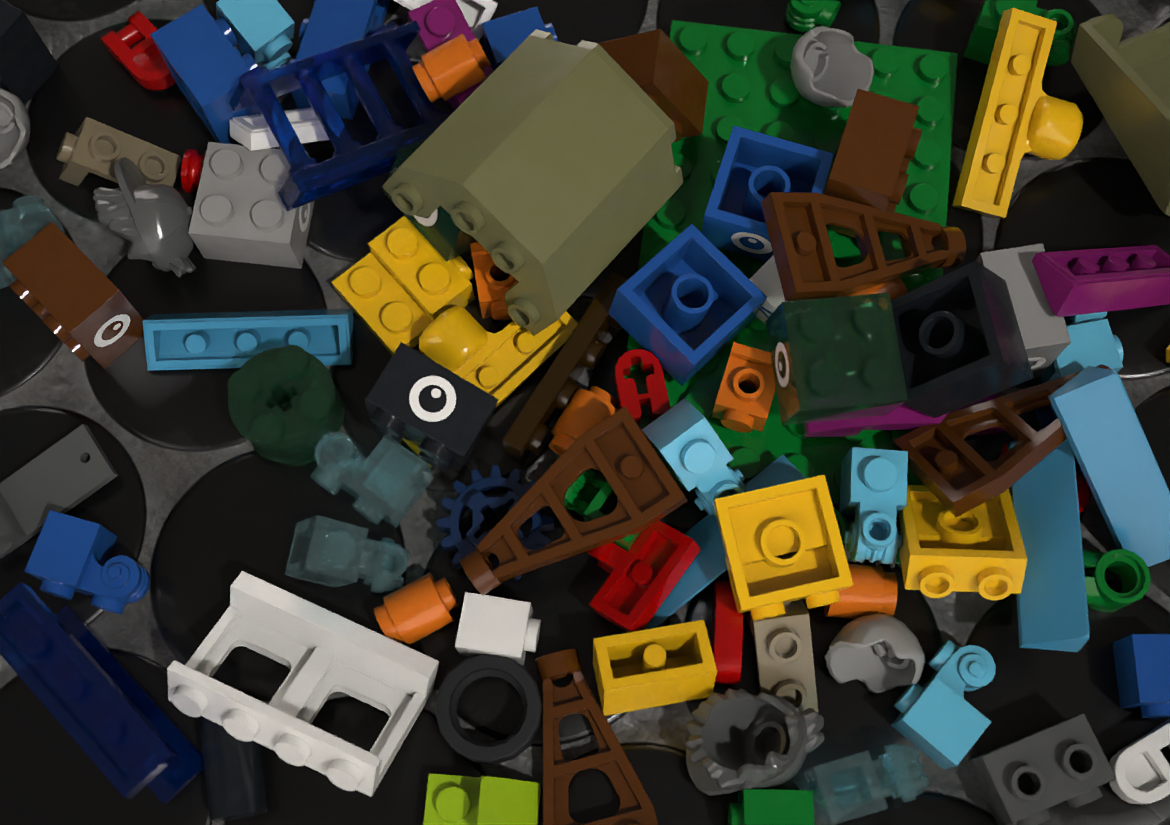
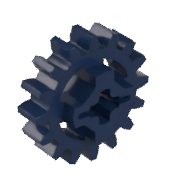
(482, 508)

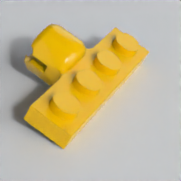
(1014, 116)
(490, 360)

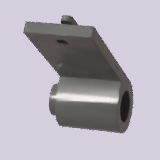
(53, 482)

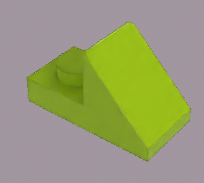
(481, 801)

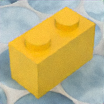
(653, 667)

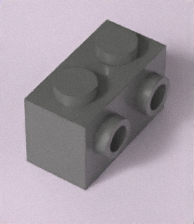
(1042, 772)

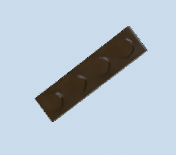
(557, 387)

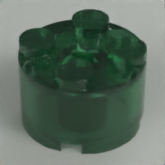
(270, 383)

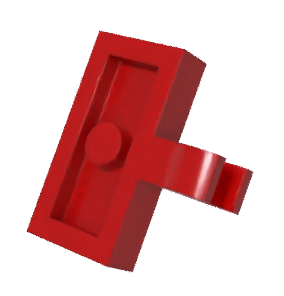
(641, 575)

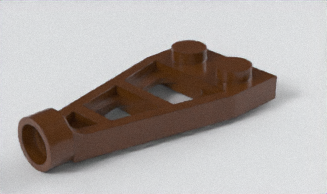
(807, 260)
(631, 468)
(957, 471)
(610, 758)

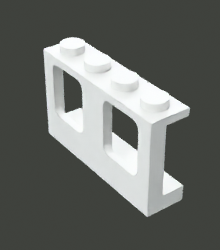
(323, 658)

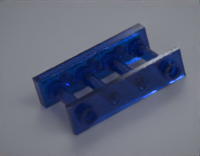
(350, 161)
(95, 698)

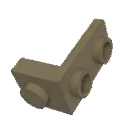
(99, 146)
(786, 655)

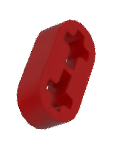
(655, 388)
(726, 634)

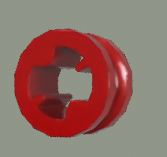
(191, 170)

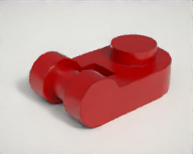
(144, 59)

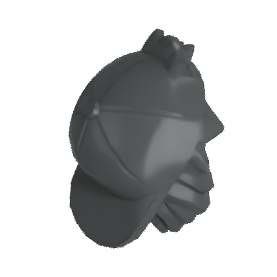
(149, 217)
(748, 741)

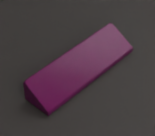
(1104, 279)

